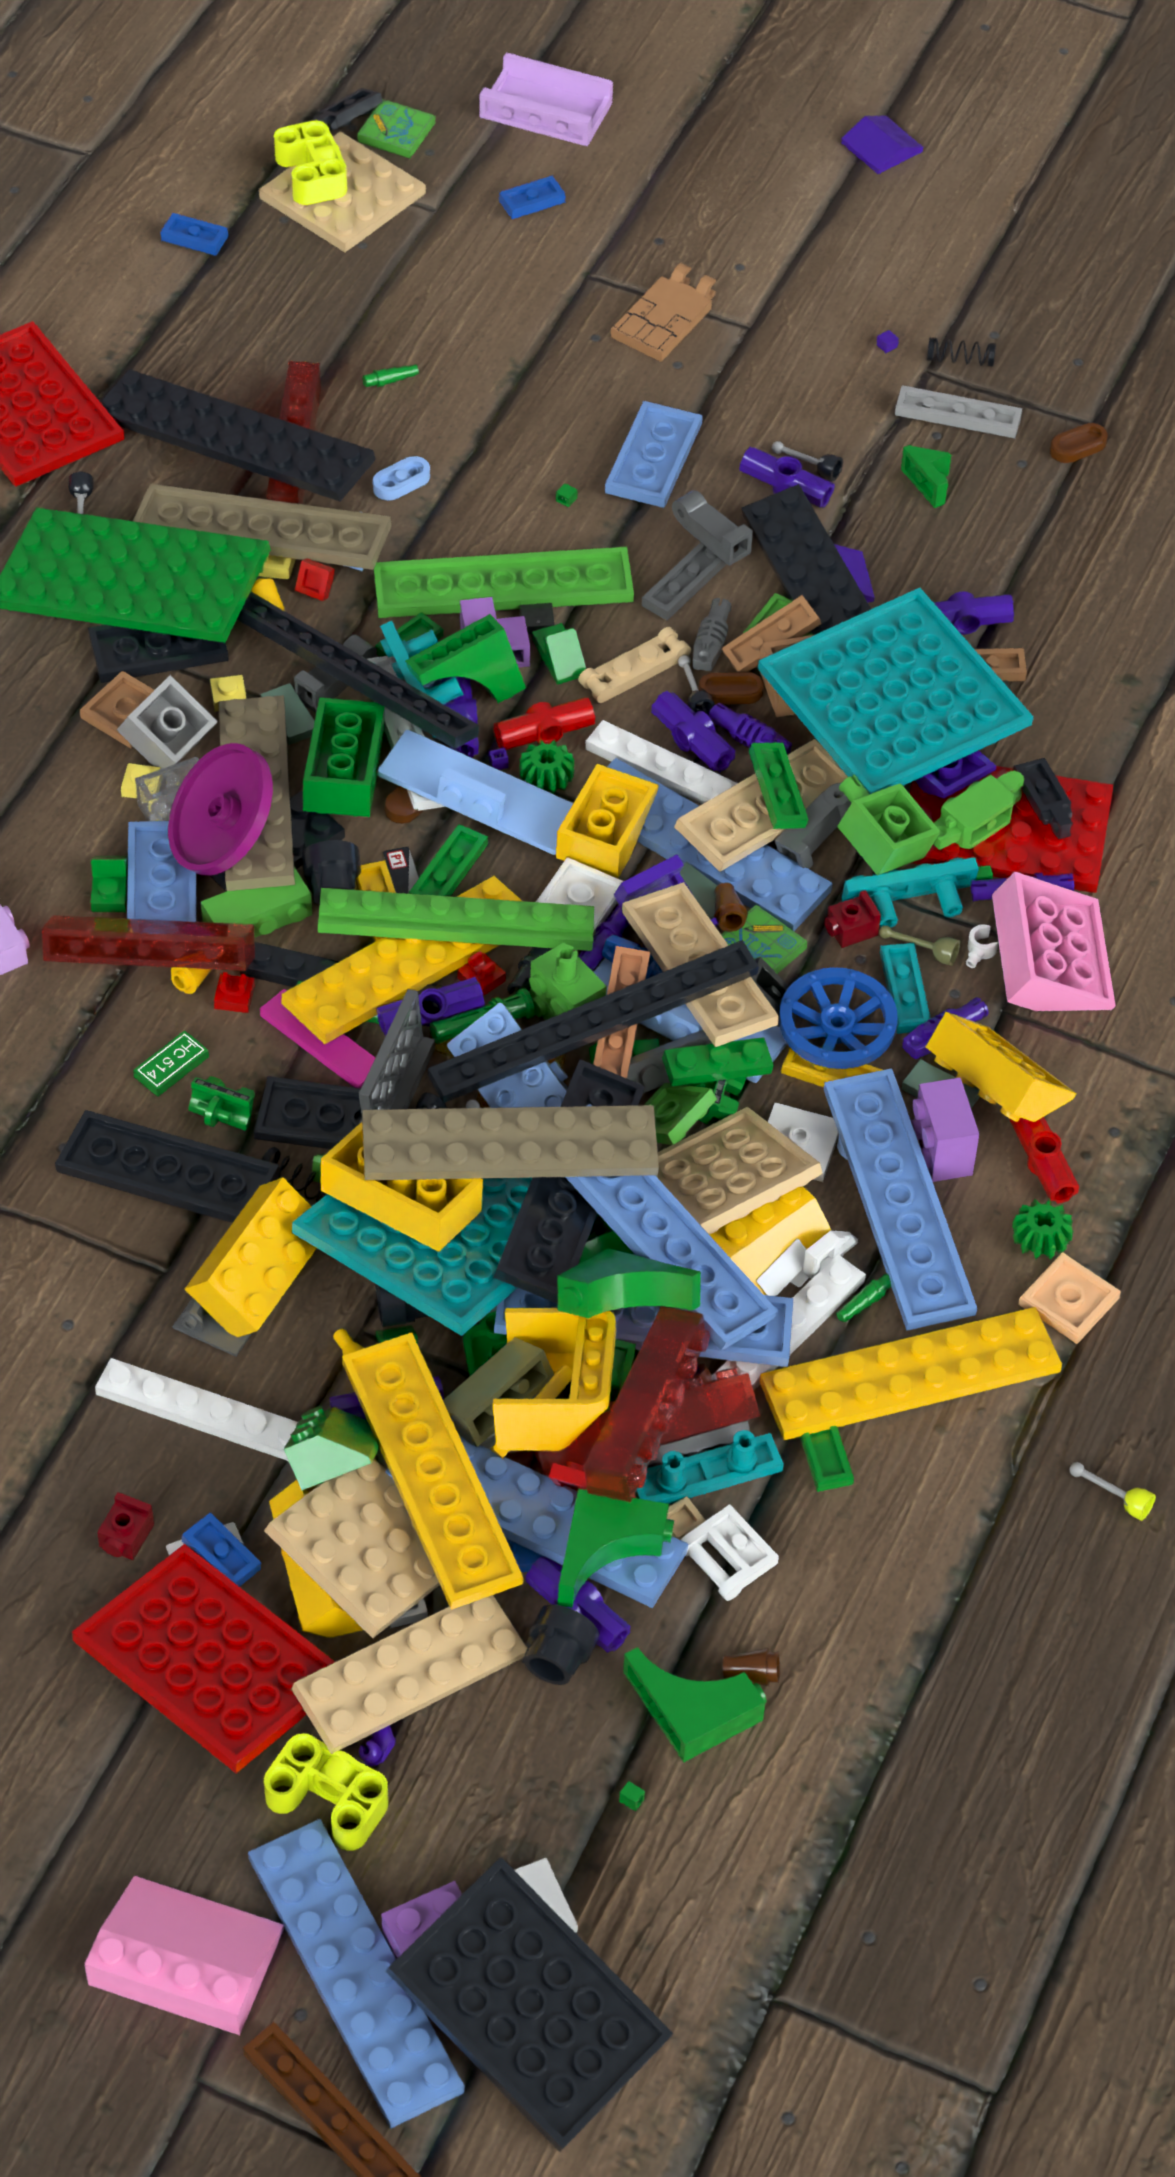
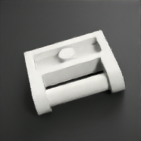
(737, 1544)

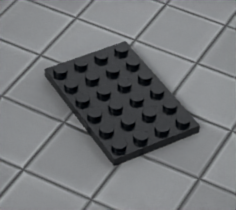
(529, 2003)

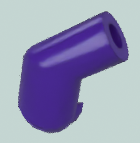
(378, 1747)

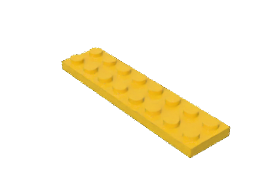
(381, 975)
(909, 1373)
(432, 1471)

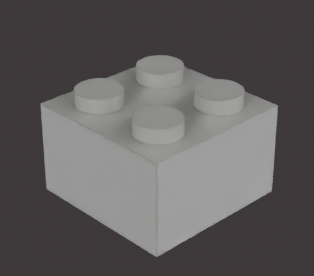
(167, 724)

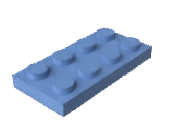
(653, 454)
(156, 881)

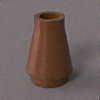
(729, 908)
(759, 1665)

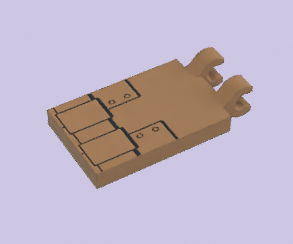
(665, 314)

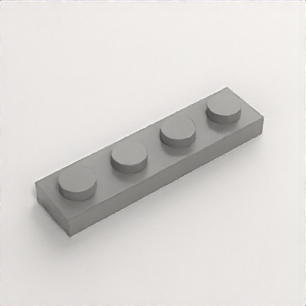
(958, 411)

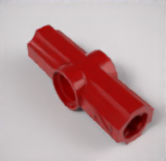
(544, 723)
(1046, 1159)

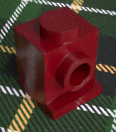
(853, 920)
(125, 1527)

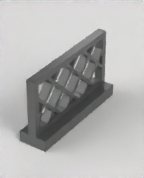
(399, 1060)

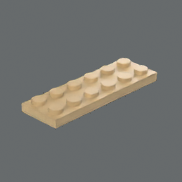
(738, 818)
(680, 931)
(408, 1671)

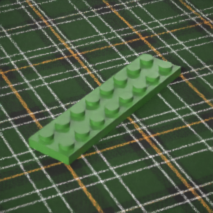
(510, 579)

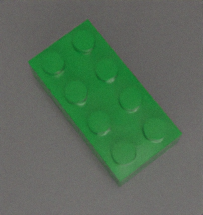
(343, 757)

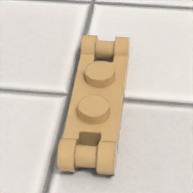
(634, 666)

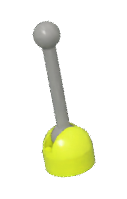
(1137, 1501)

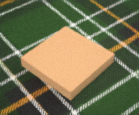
(1070, 1297)

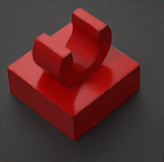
(314, 579)
(484, 970)
(234, 993)

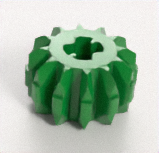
(547, 766)
(1042, 1229)

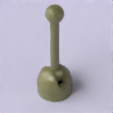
(944, 949)

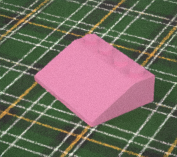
(1051, 947)
(183, 1954)

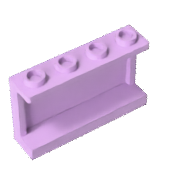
(547, 99)

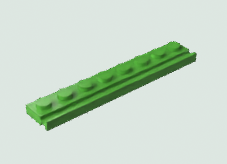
(455, 919)

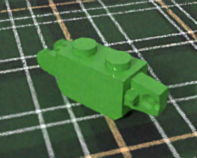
(979, 811)

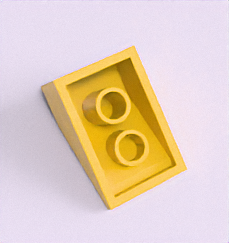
(606, 820)

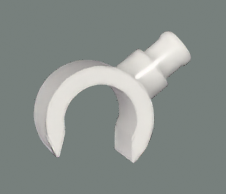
(977, 950)

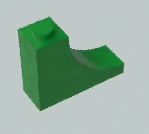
(475, 653)
(626, 1280)
(609, 1531)
(695, 1712)

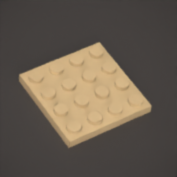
(373, 197)
(733, 1169)
(358, 1546)

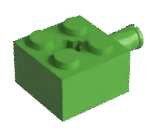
(886, 826)
(562, 982)

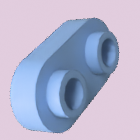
(401, 478)

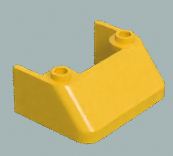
(568, 1340)

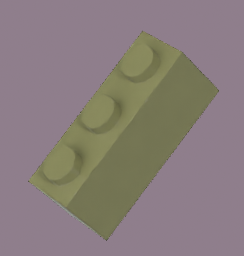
(512, 1373)

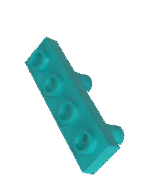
(404, 650)
(914, 882)
(711, 1470)

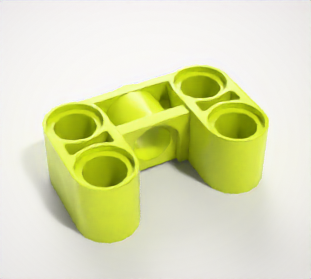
(321, 167)
(333, 1777)

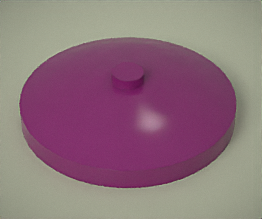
(220, 809)

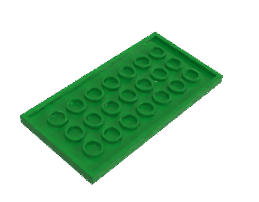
(131, 574)

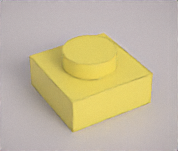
(278, 567)
(227, 689)
(128, 786)

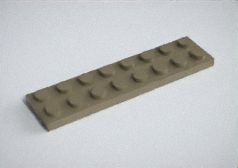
(290, 528)
(262, 727)
(509, 1142)

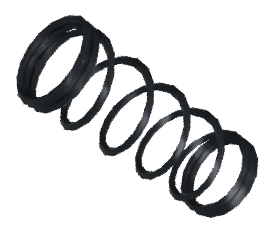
(991, 347)
(266, 1157)

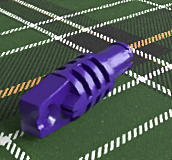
(745, 728)
(916, 1041)

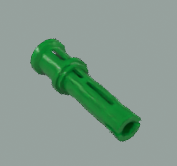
(518, 1005)

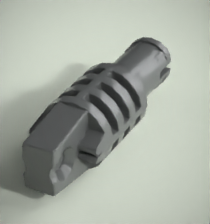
(711, 636)

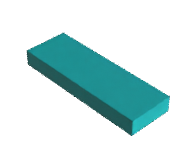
(905, 985)

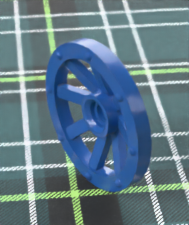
(838, 1021)

